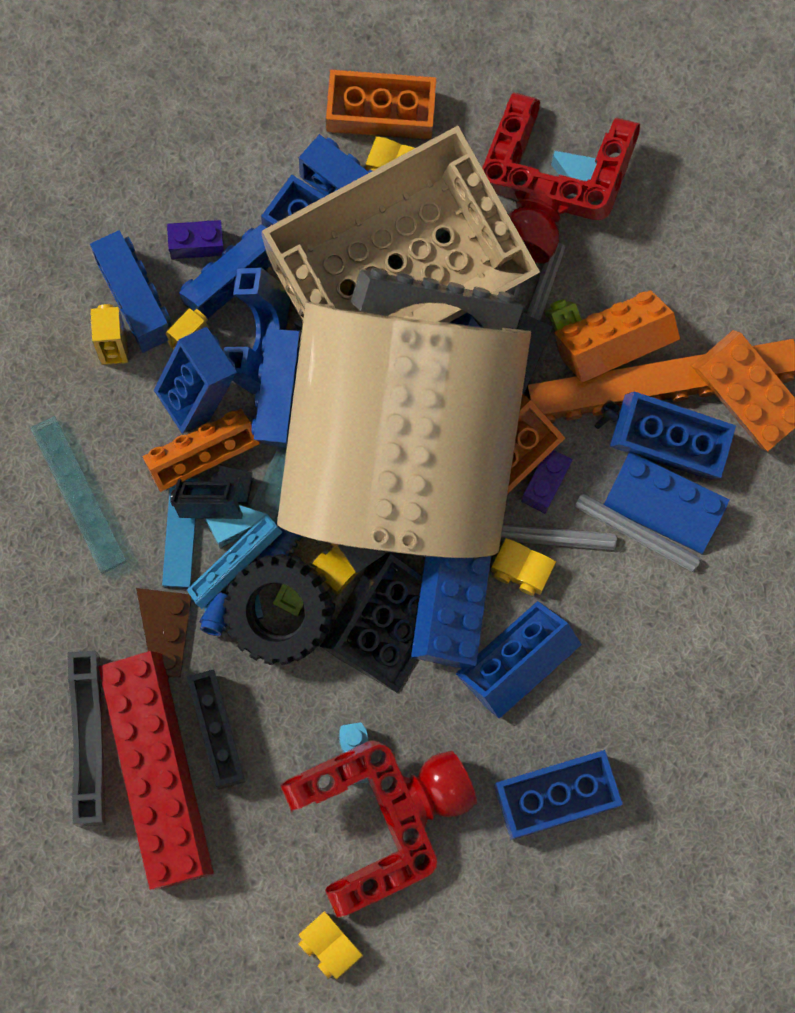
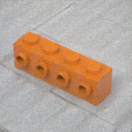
(200, 449)

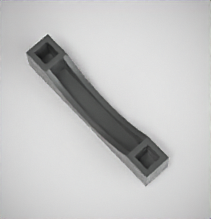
(385, 294)
(88, 761)

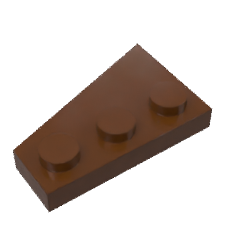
(165, 625)

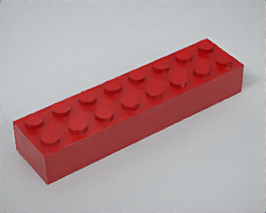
(155, 770)

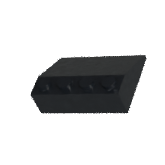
(379, 623)

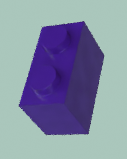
(195, 239)
(546, 481)

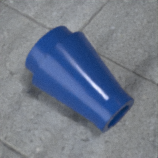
(213, 620)

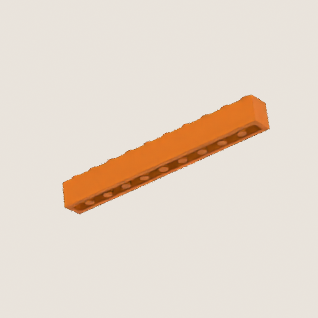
(658, 380)

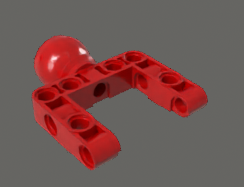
(544, 195)
(408, 803)

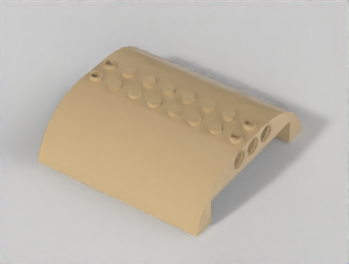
(402, 433)

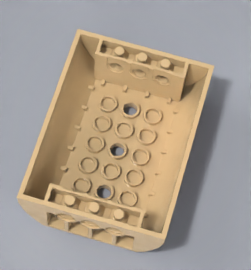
(399, 214)

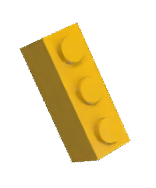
(109, 334)

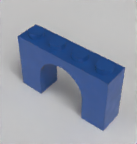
(270, 310)

